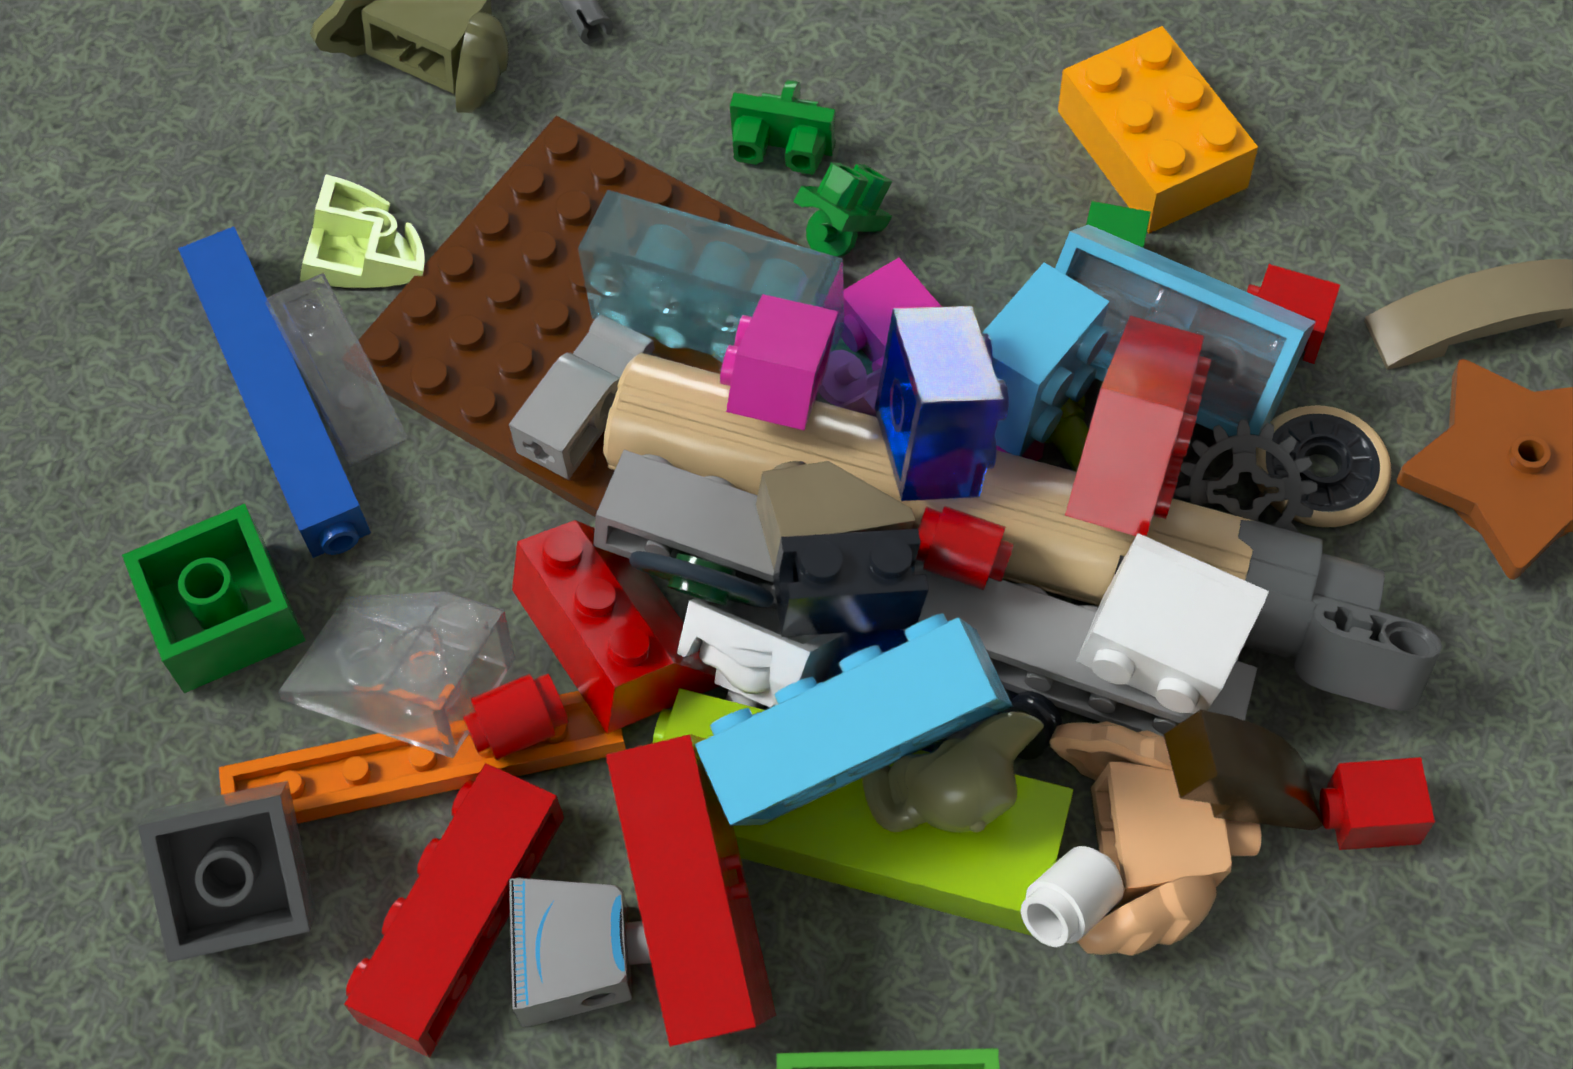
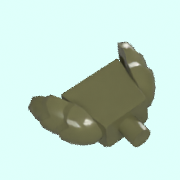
(439, 41)

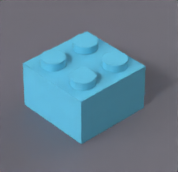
(1045, 353)

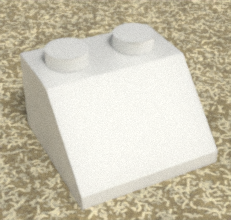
(1171, 626)

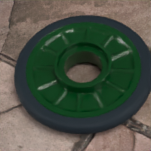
(701, 579)

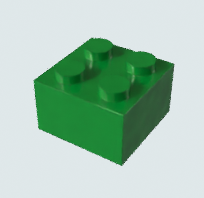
(213, 598)

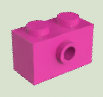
(778, 361)

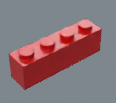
(454, 909)

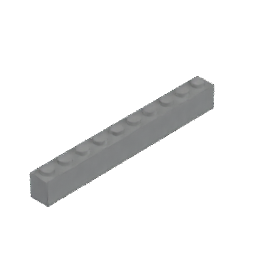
(1022, 628)

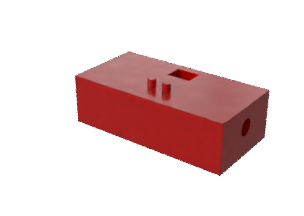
(690, 892)

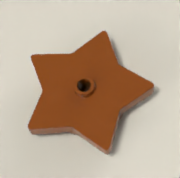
(1502, 464)

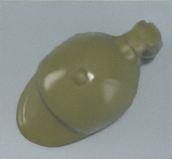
(957, 784)

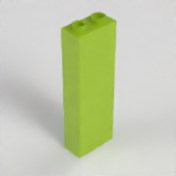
(840, 841)

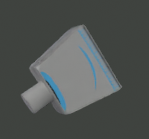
(570, 948)

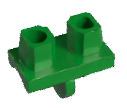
(782, 123)
(846, 205)

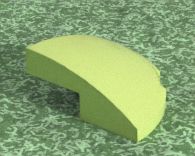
(359, 241)

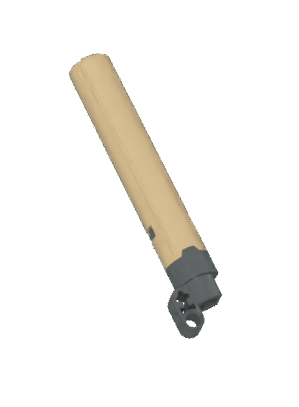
(1315, 601)

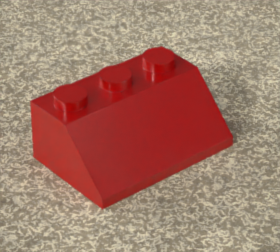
(605, 625)

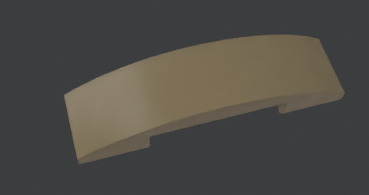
(1472, 308)

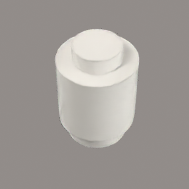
(1072, 896)

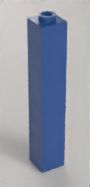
(275, 395)

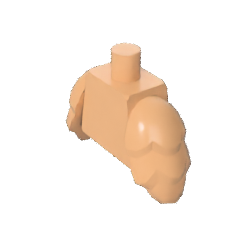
(1163, 845)

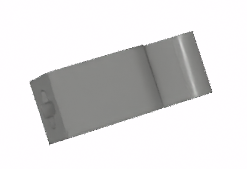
(575, 397)

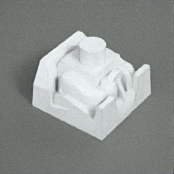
(749, 650)

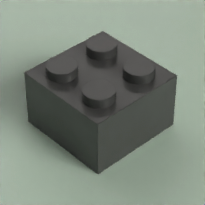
(227, 871)

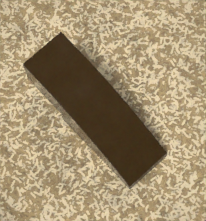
(1241, 771)

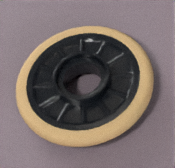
(1353, 446)

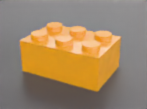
(1156, 128)

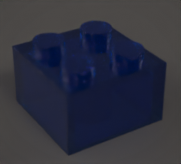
(939, 403)

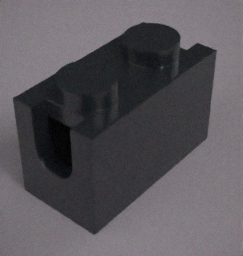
(848, 582)

